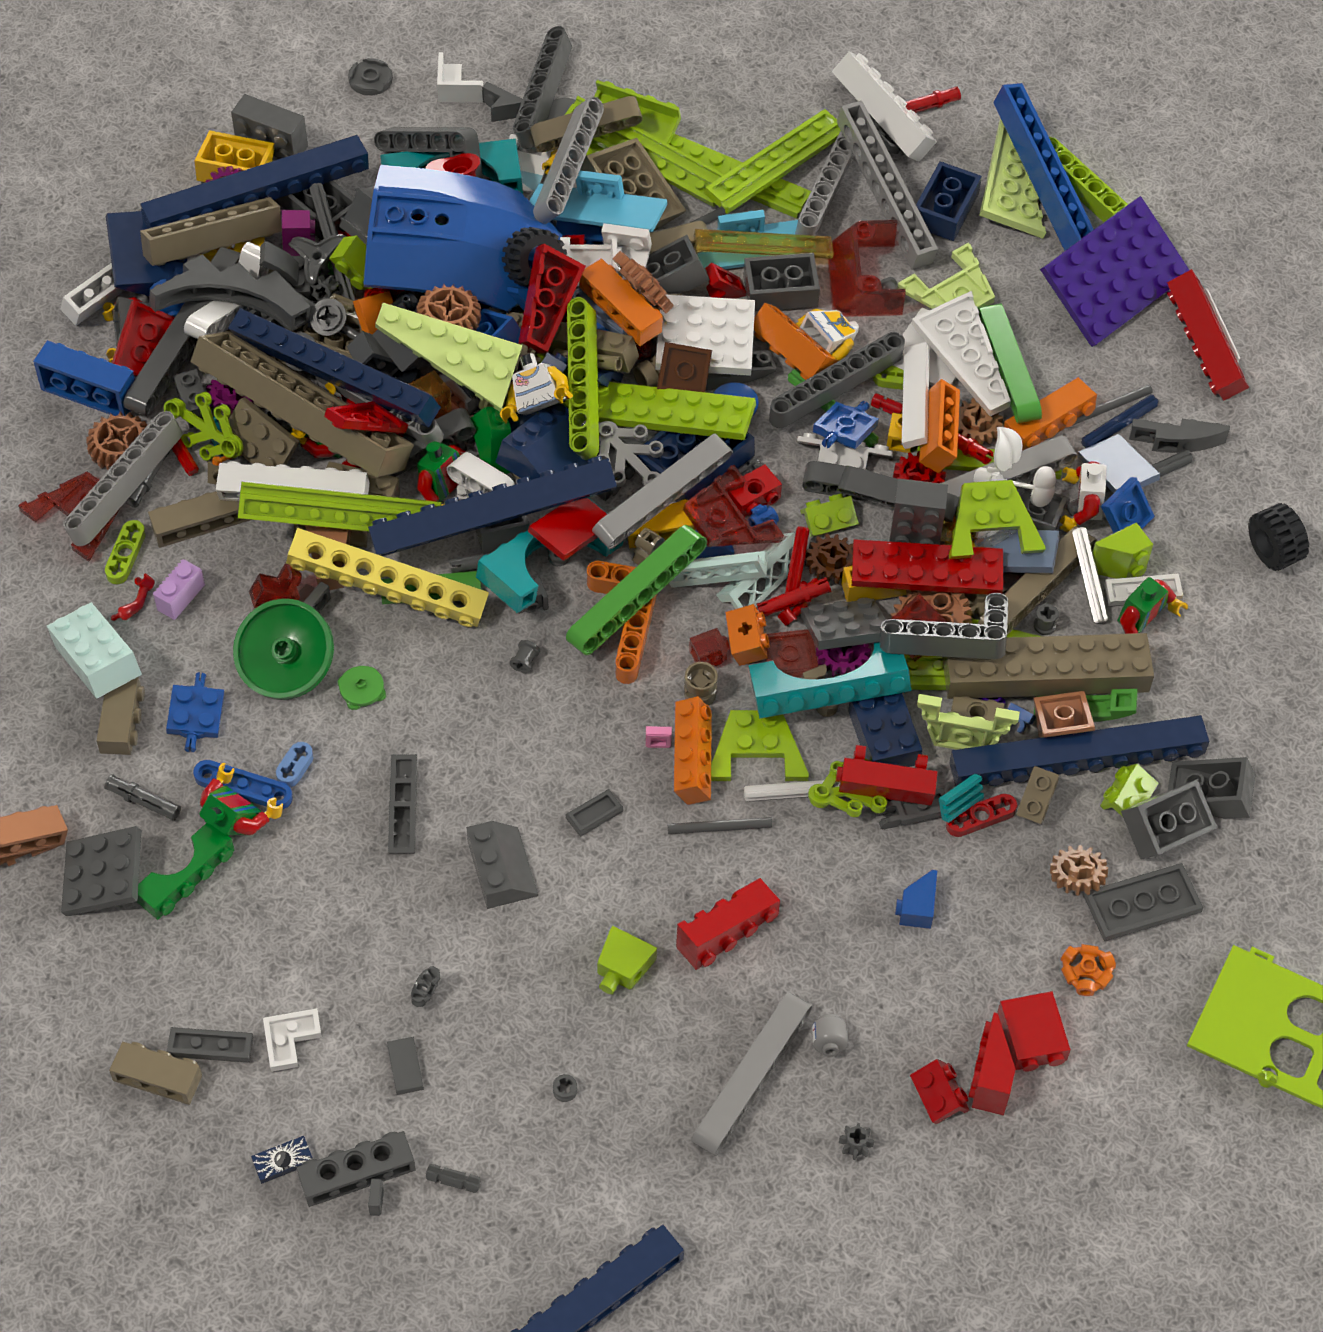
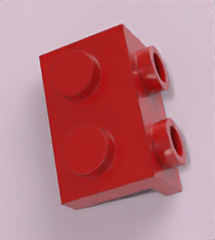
(940, 1090)

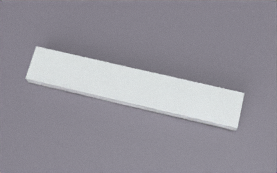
(915, 395)

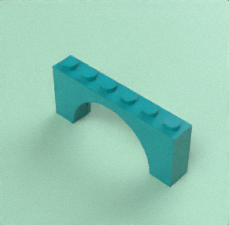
(498, 161)
(507, 574)
(783, 694)

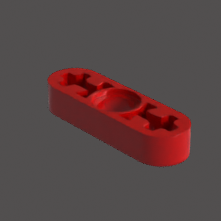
(973, 824)

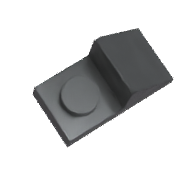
(502, 103)

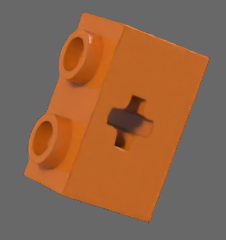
(747, 634)

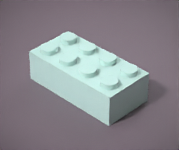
(94, 650)

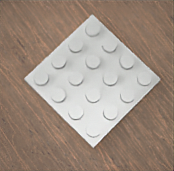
(714, 325)

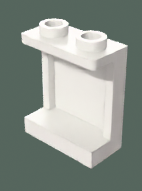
(591, 253)

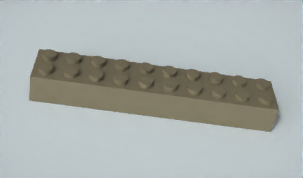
(297, 402)

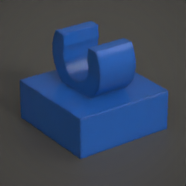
(1024, 716)

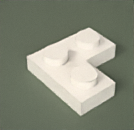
(284, 1031)

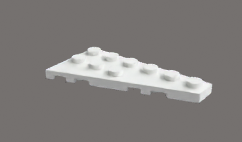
(964, 347)

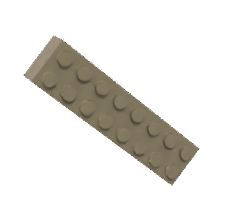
(1054, 667)

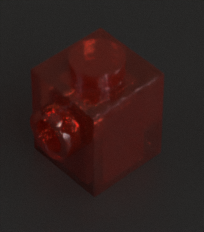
(709, 647)

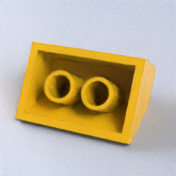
(230, 150)

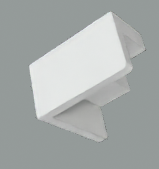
(451, 86)

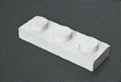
(1120, 589)

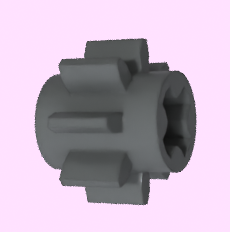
(325, 287)
(856, 1133)

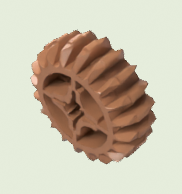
(452, 306)
(117, 433)

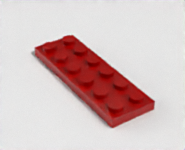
(925, 567)

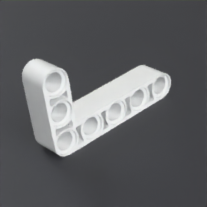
(219, 314)

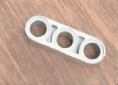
(476, 474)

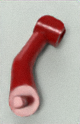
(127, 611)
(789, 615)

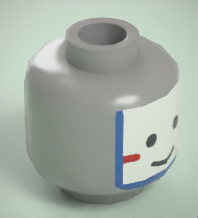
(829, 1034)

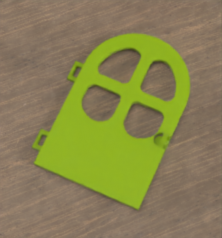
(1251, 1013)

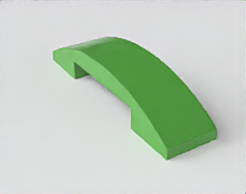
(1114, 706)

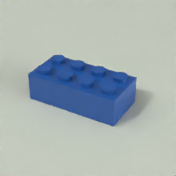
(83, 378)

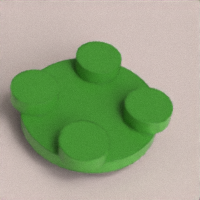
(361, 687)

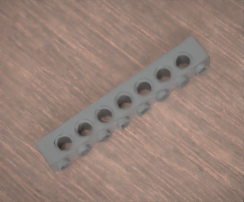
(887, 184)

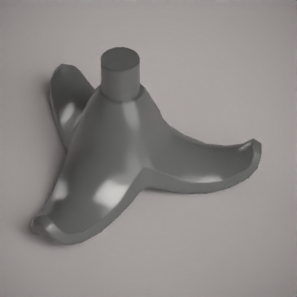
(315, 254)

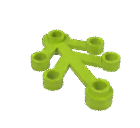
(229, 445)
(824, 794)

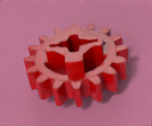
(916, 470)

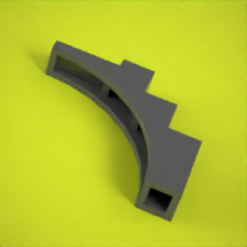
(236, 285)

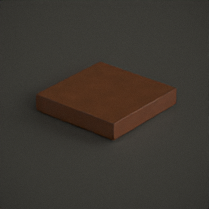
(684, 367)

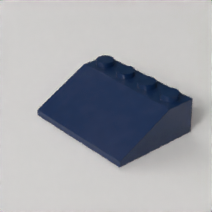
(129, 265)
(540, 444)
(679, 444)

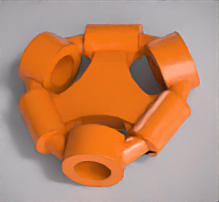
(1087, 968)

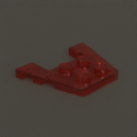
(66, 500)
(719, 518)

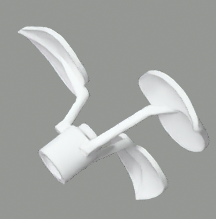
(1007, 452)

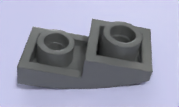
(279, 260)

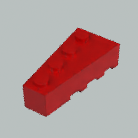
(549, 293)
(726, 923)

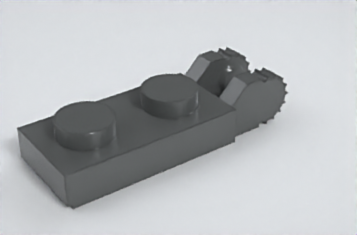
(910, 812)

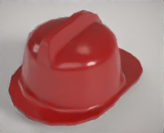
(462, 164)

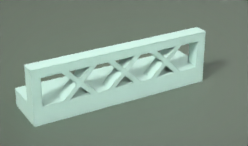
(775, 551)
(723, 569)

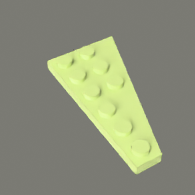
(1009, 191)
(464, 355)

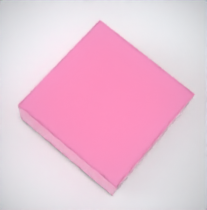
(658, 737)

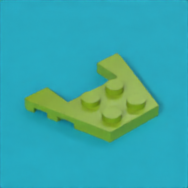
(992, 508)
(756, 737)

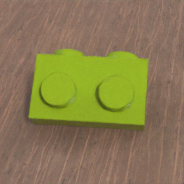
(830, 515)
(1129, 788)

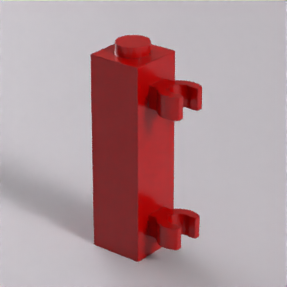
(887, 780)

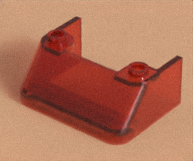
(858, 293)

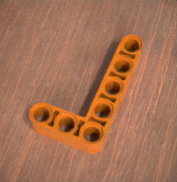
(610, 576)

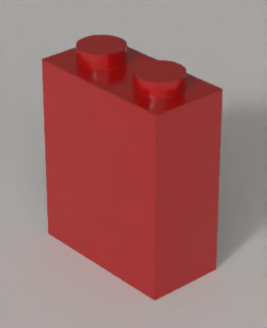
(1034, 1031)

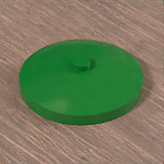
(283, 649)

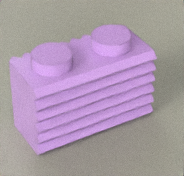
(178, 589)

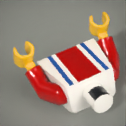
(1090, 495)

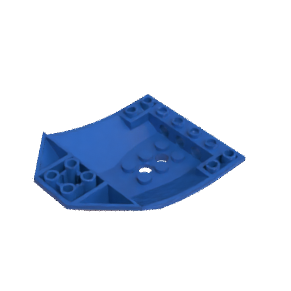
(463, 251)

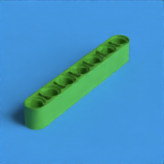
(1011, 364)
(636, 590)

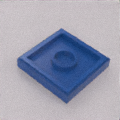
(1127, 506)

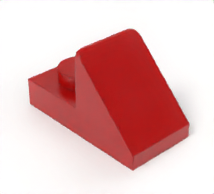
(723, 283)

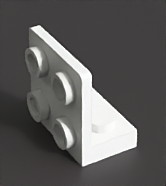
(633, 241)

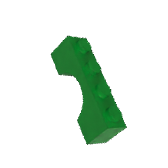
(161, 892)

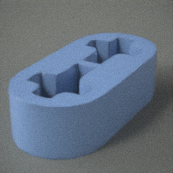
(289, 762)

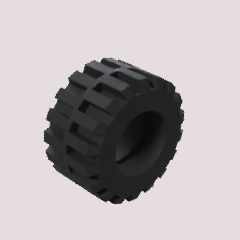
(519, 249)
(1278, 536)

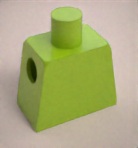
(624, 960)

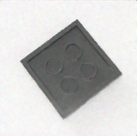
(843, 623)
(101, 871)

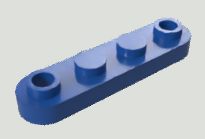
(246, 784)

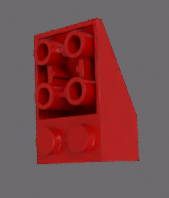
(993, 1070)

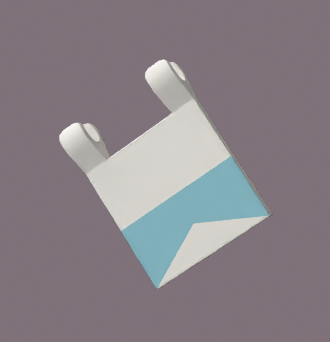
(531, 167)

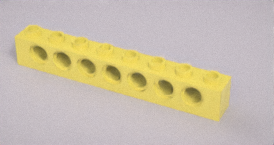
(378, 567)

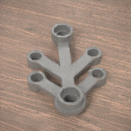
(628, 452)

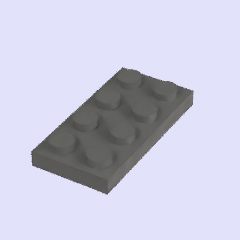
(1143, 902)

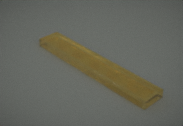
(762, 243)

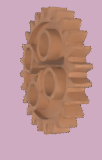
(643, 282)
(955, 605)

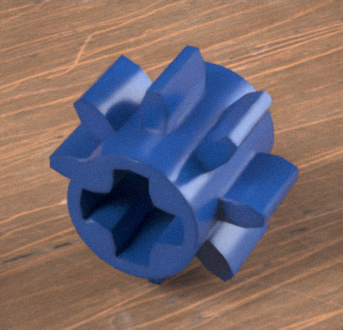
(762, 514)

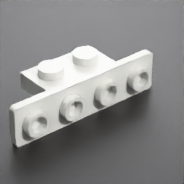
(845, 455)

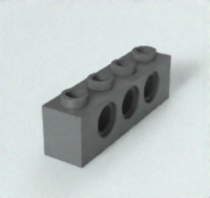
(346, 1180)

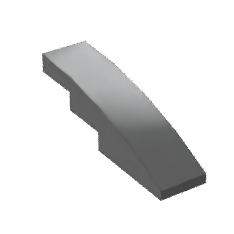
(402, 804)

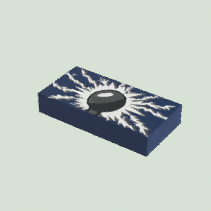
(281, 1159)

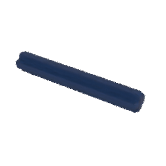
(1120, 421)

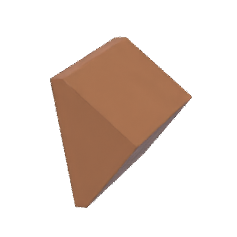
(1063, 714)

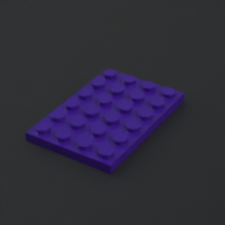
(1114, 271)

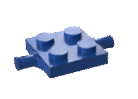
(845, 425)
(195, 712)

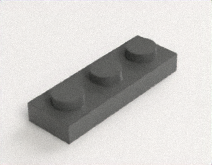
(210, 1044)

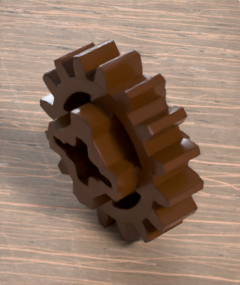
(829, 557)

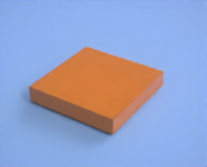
(369, 308)

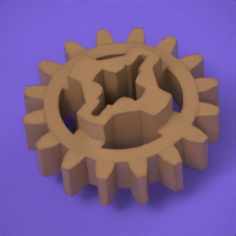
(986, 426)
(1079, 870)

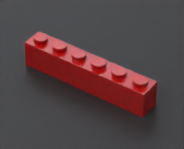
(1207, 335)

